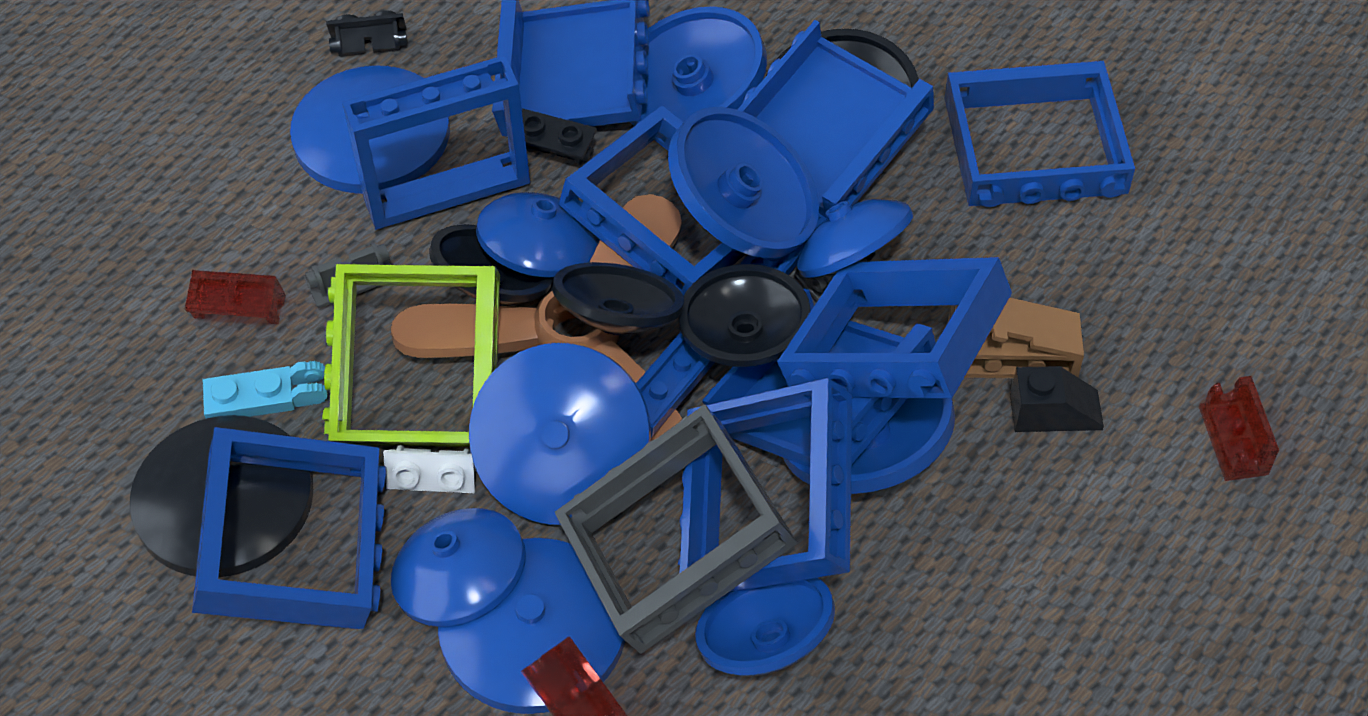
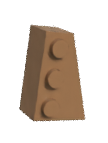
(1029, 337)

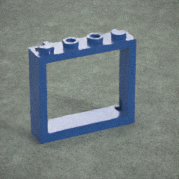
(1040, 85)
(430, 101)
(621, 229)
(971, 283)
(829, 481)
(283, 602)

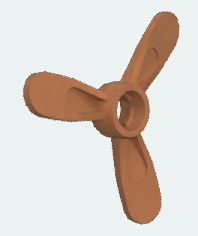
(450, 328)

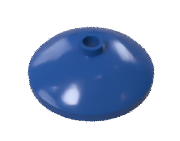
(533, 234)
(852, 234)
(458, 567)
(765, 627)

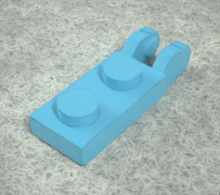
(264, 390)

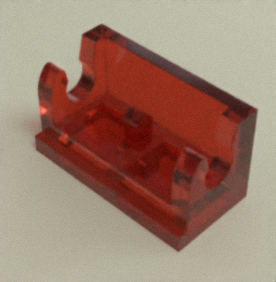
(234, 295)
(1239, 430)
(570, 684)

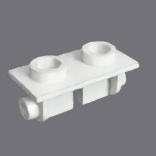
(429, 470)

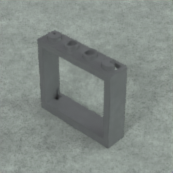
(703, 580)

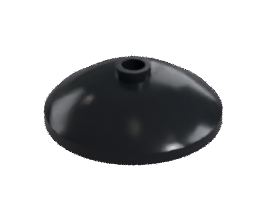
(460, 247)
(617, 297)
(743, 314)

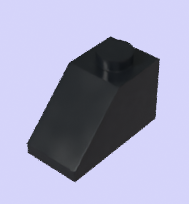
(1053, 401)

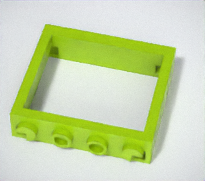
(341, 336)

